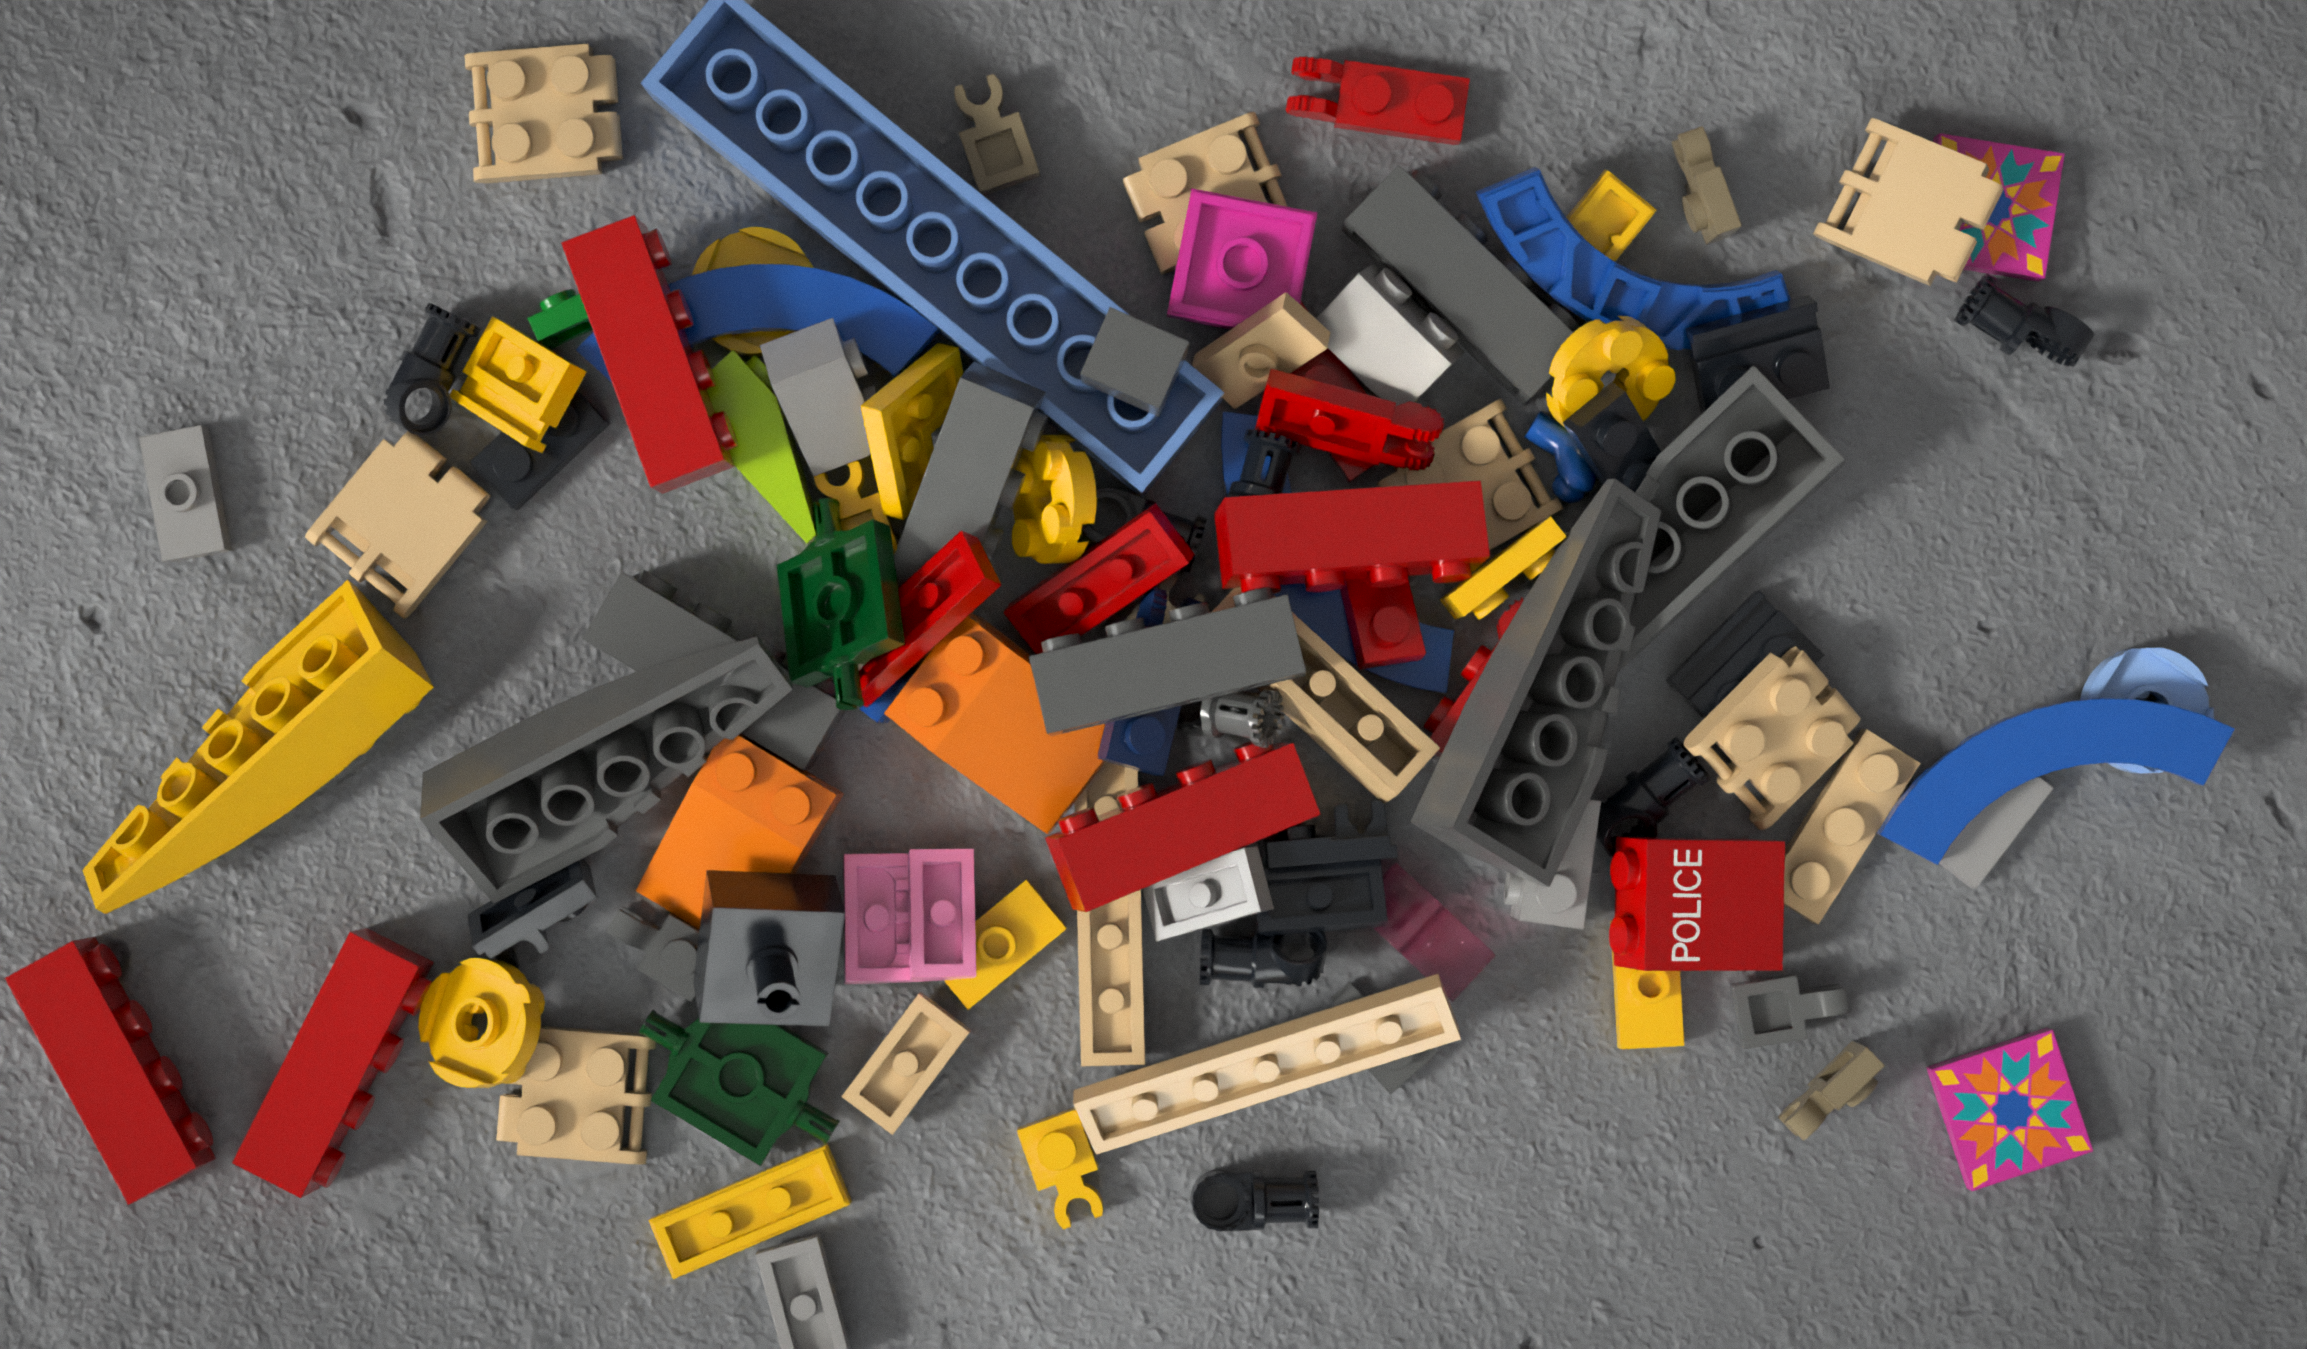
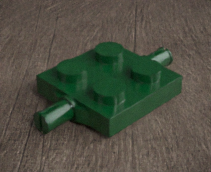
(840, 603)
(740, 1082)

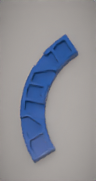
(1595, 285)
(790, 300)
(1325, 610)
(2042, 742)

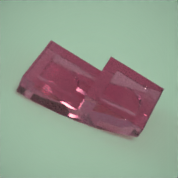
(1430, 934)

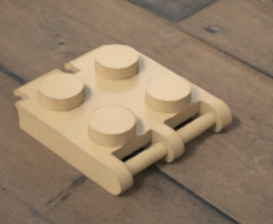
(544, 113)
(1205, 162)
(1912, 205)
(1474, 453)
(403, 519)
(1779, 731)
(578, 1097)

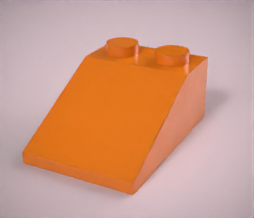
(983, 717)
(739, 815)

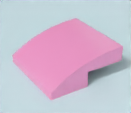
(909, 916)

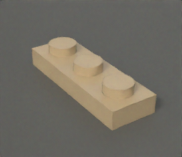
(1843, 823)

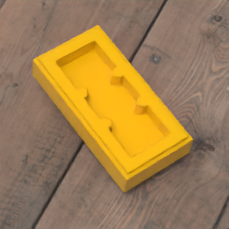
(1610, 215)
(1006, 940)
(1647, 1008)

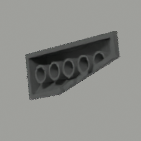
(1722, 495)
(1538, 714)
(590, 763)

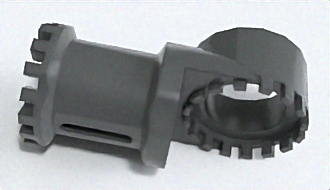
(1221, 716)

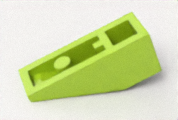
(765, 440)

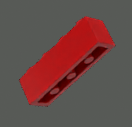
(649, 354)
(1352, 536)
(1180, 825)
(334, 1063)
(112, 1067)

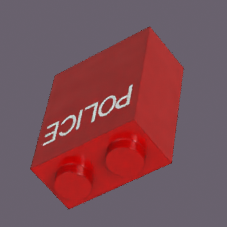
(1698, 904)

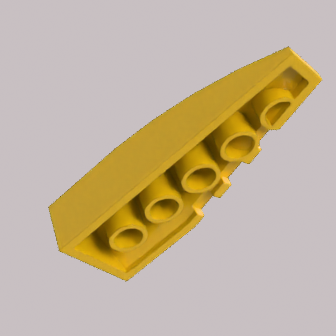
(300, 723)

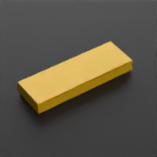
(750, 1211)

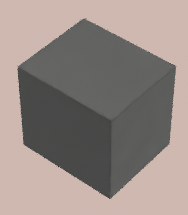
(1134, 361)

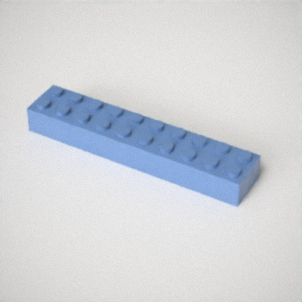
(915, 229)

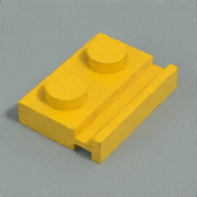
(517, 384)
(1485, 588)

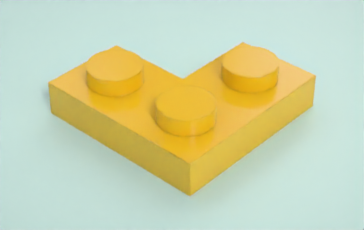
(902, 421)

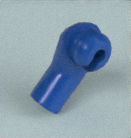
(1574, 472)

